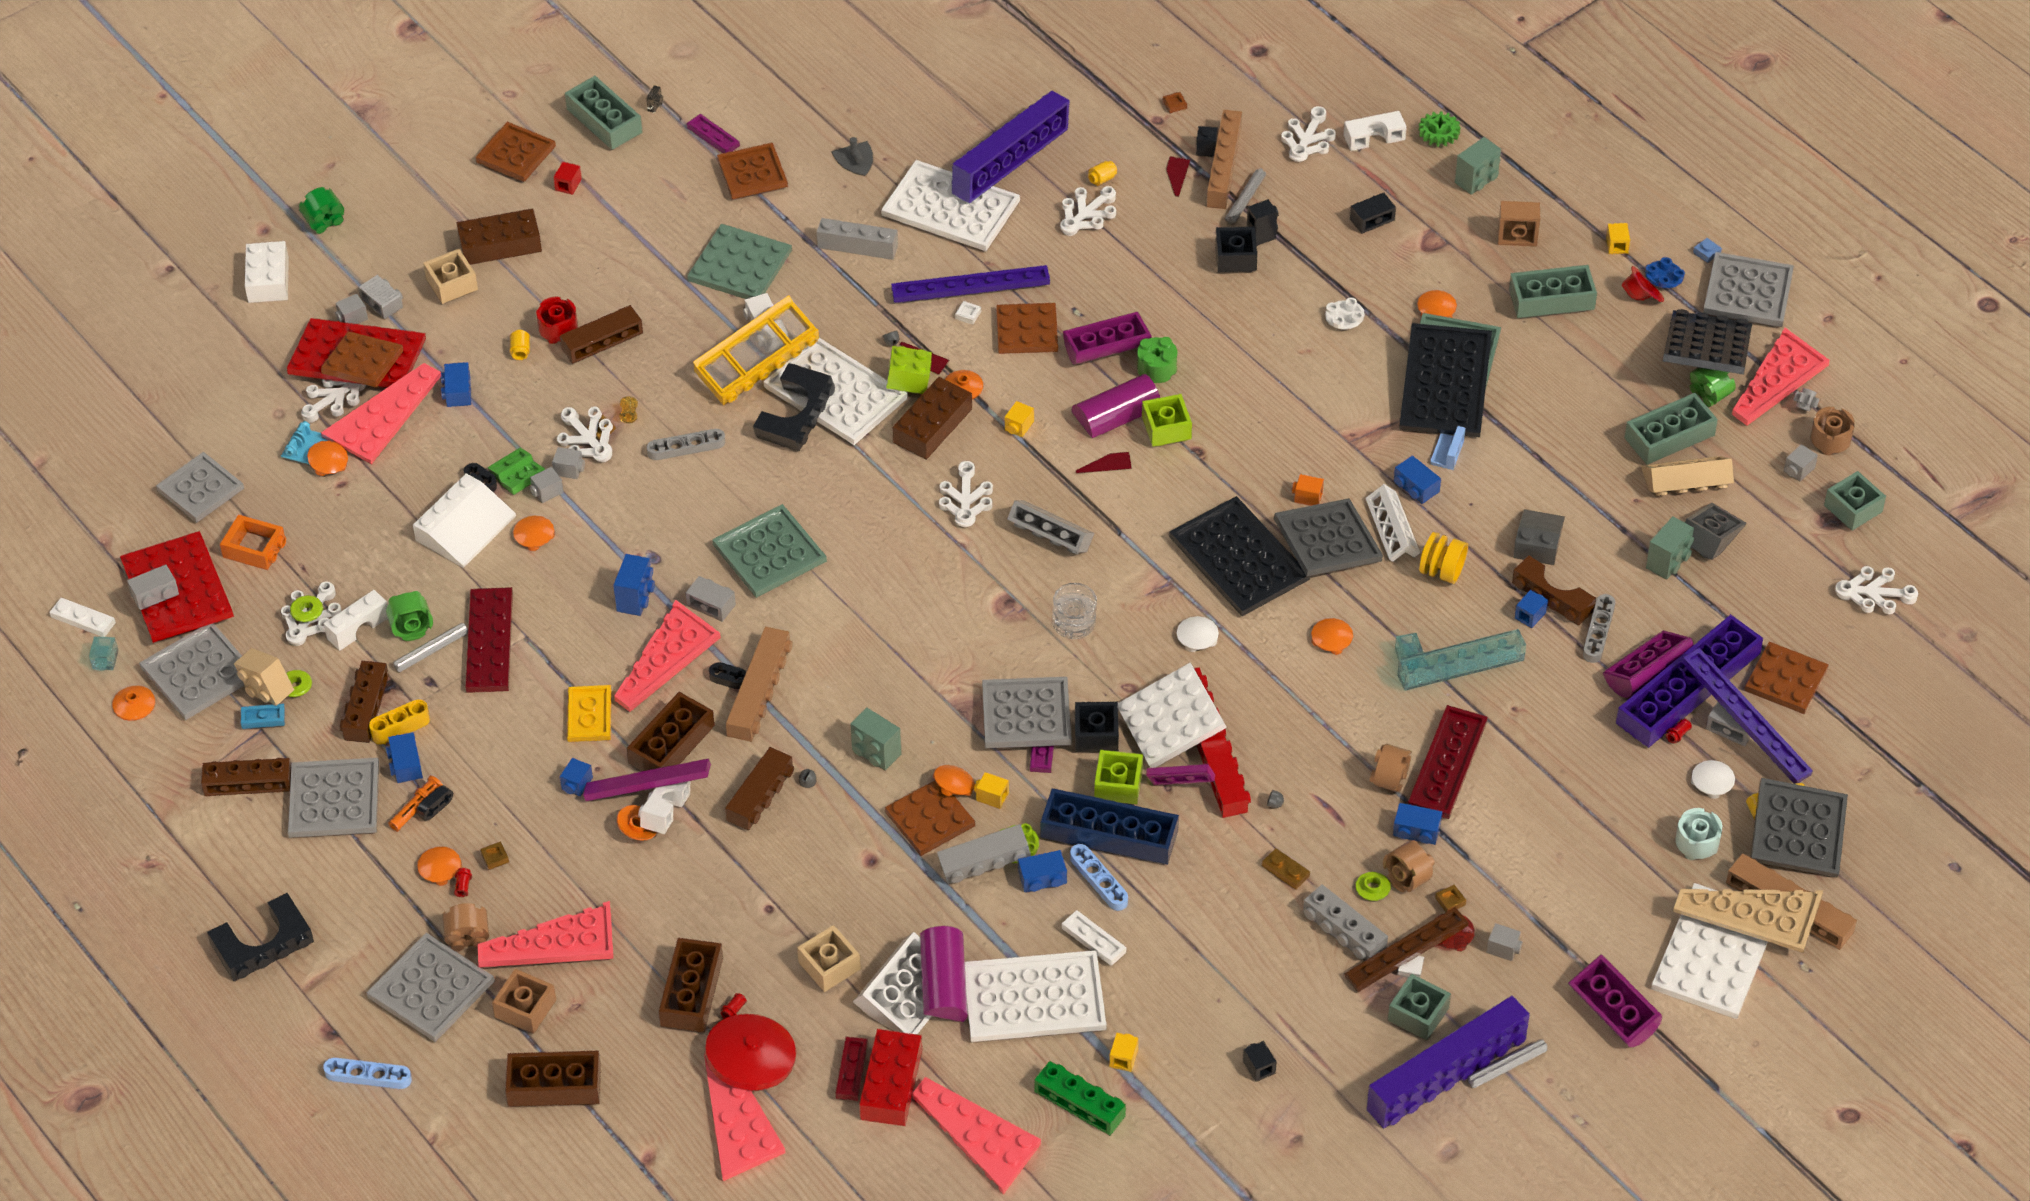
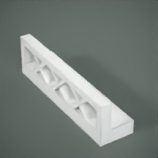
(1401, 529)

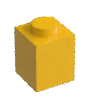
(1618, 238)
(1019, 419)
(992, 790)
(1124, 1052)

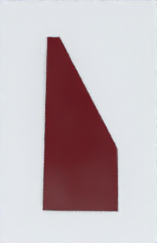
(1177, 171)
(1110, 462)

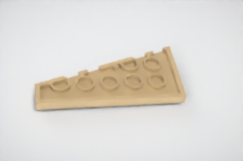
(1762, 914)

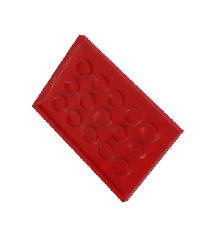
(323, 337)
(200, 590)

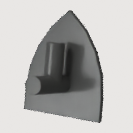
(856, 157)

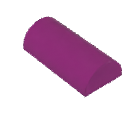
(1105, 338)
(1115, 405)
(1646, 662)
(943, 973)
(1616, 1001)

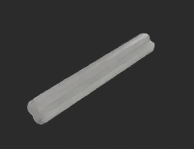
(1245, 196)
(430, 647)
(1507, 1063)

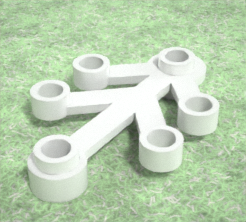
(1300, 151)
(1071, 225)
(310, 412)
(588, 436)
(965, 516)
(1851, 590)
(297, 634)

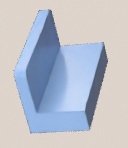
(1448, 449)

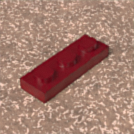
(851, 1068)

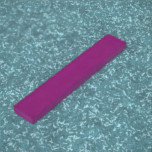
(647, 779)

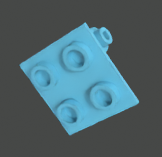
(301, 442)

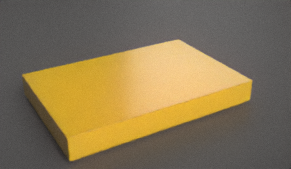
(589, 713)

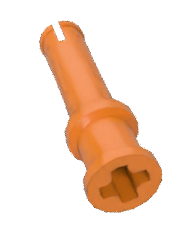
(398, 820)

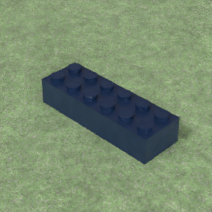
(1109, 826)

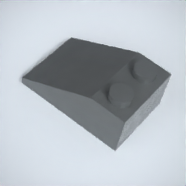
(1713, 530)
(1538, 536)

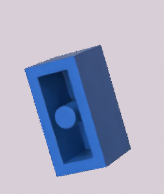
(457, 384)
(1417, 479)
(405, 757)
(1417, 823)
(1042, 871)

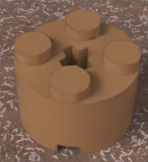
(1832, 430)
(1391, 767)
(1408, 866)
(465, 926)

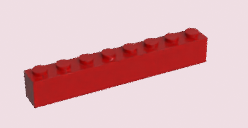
(1228, 783)

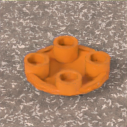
(1437, 303)
(327, 457)
(533, 532)
(1332, 635)
(954, 780)
(439, 865)

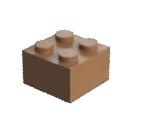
(1518, 223)
(524, 1001)

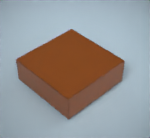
(1174, 102)

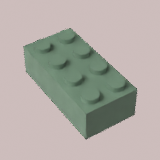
(603, 112)
(1552, 291)
(1670, 428)

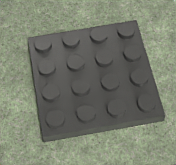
(1328, 537)
(1799, 827)

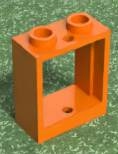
(231, 542)

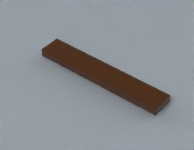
(1406, 949)

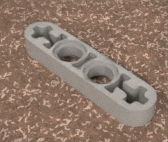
(685, 442)
(1600, 628)

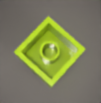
(909, 369)
(1166, 420)
(1118, 776)

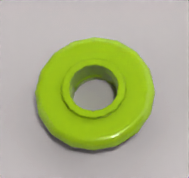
(306, 602)
(300, 677)
(1369, 893)

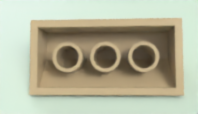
(1688, 474)

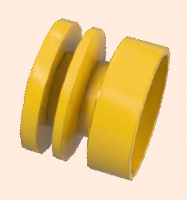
(1447, 559)

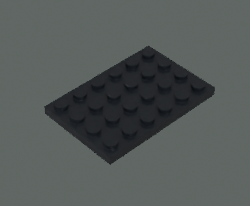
(1708, 341)
(1445, 379)
(1239, 556)

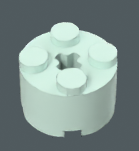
(1698, 834)

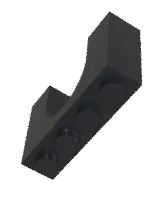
(794, 430)
(245, 959)

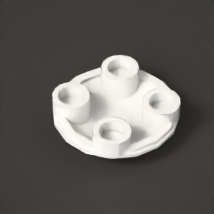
(1344, 314)
(1197, 633)
(1713, 778)

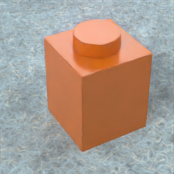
(1308, 490)

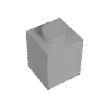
(351, 310)
(568, 463)
(1800, 463)
(546, 485)
(1504, 942)

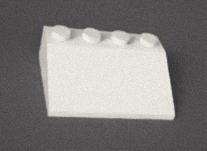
(463, 521)
(896, 991)

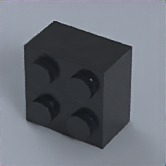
(1236, 249)
(1096, 726)

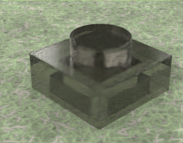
(654, 99)

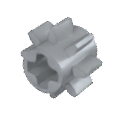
(1806, 399)

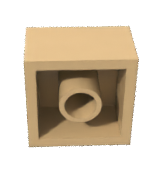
(450, 276)
(263, 676)
(829, 958)

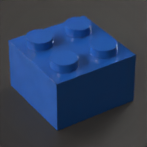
(633, 585)

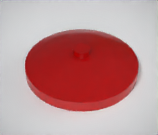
(750, 1052)

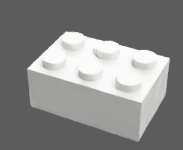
(266, 272)

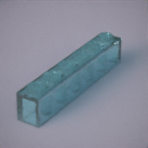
(1461, 659)

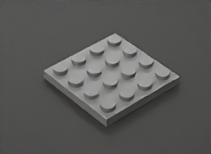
(1748, 289)
(195, 670)
(1026, 712)
(333, 797)
(430, 987)

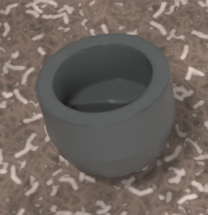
(892, 336)
(810, 780)
(1275, 799)

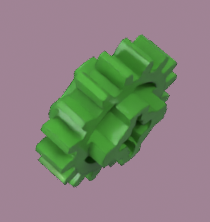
(1439, 128)

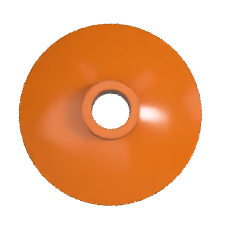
(967, 380)
(133, 703)
(630, 824)

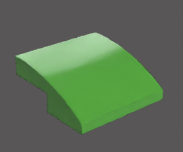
(515, 470)

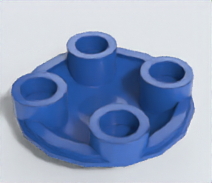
(1664, 273)

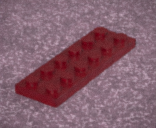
(489, 640)
(1448, 760)

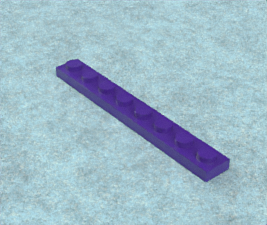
(970, 284)
(1747, 716)

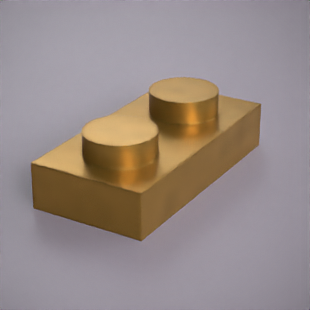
(1286, 868)

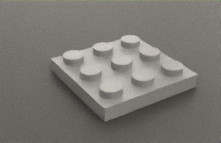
(200, 487)

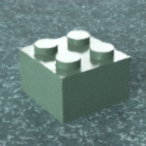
(1477, 165)
(1855, 500)
(1670, 548)
(875, 739)
(1419, 1006)

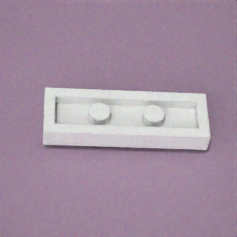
(82, 617)
(1094, 937)

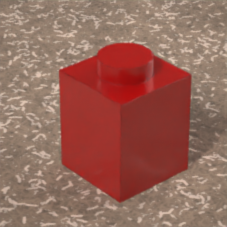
(567, 178)

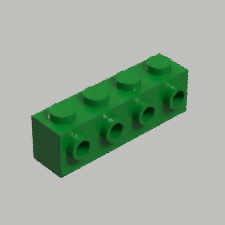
(1080, 1097)

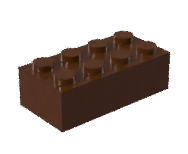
(499, 236)
(932, 418)
(671, 734)
(691, 985)
(553, 1078)

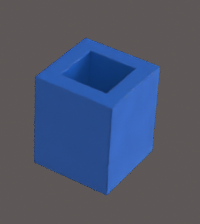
(1531, 609)
(575, 777)

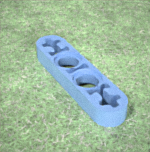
(1098, 877)
(366, 1076)

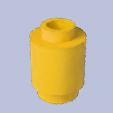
(1102, 173)
(519, 344)

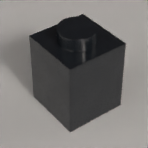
(1206, 141)
(1259, 1061)

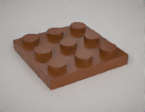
(515, 151)
(752, 170)
(1027, 328)
(362, 359)
(1786, 677)
(929, 817)

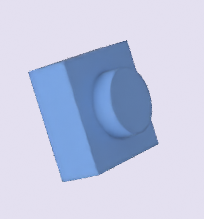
(1706, 250)

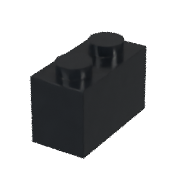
(1372, 213)
(1264, 218)

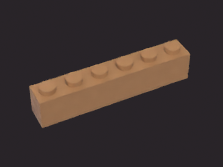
(1224, 159)
(758, 684)
(1829, 923)

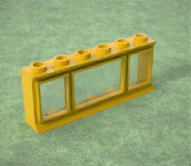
(756, 350)

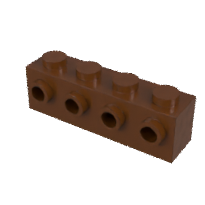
(601, 334)
(364, 701)
(246, 777)
(759, 788)

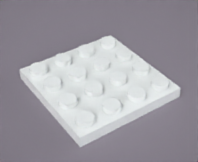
(1171, 716)

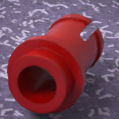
(1675, 734)
(462, 877)
(733, 1006)

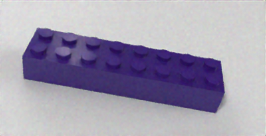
(1010, 146)
(1677, 691)
(1447, 1062)

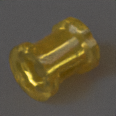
(628, 407)

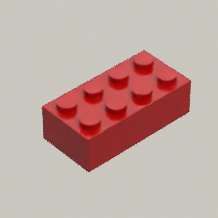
(891, 1077)

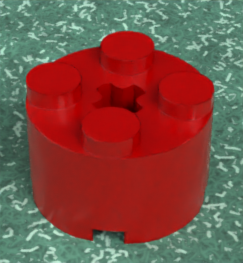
(556, 318)

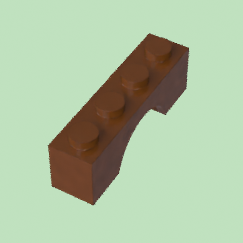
(1572, 604)

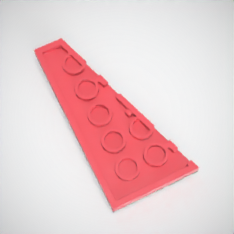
(1780, 374)
(376, 422)
(670, 650)
(558, 940)
(741, 1128)
(984, 1137)

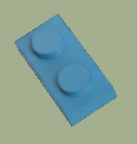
(262, 716)

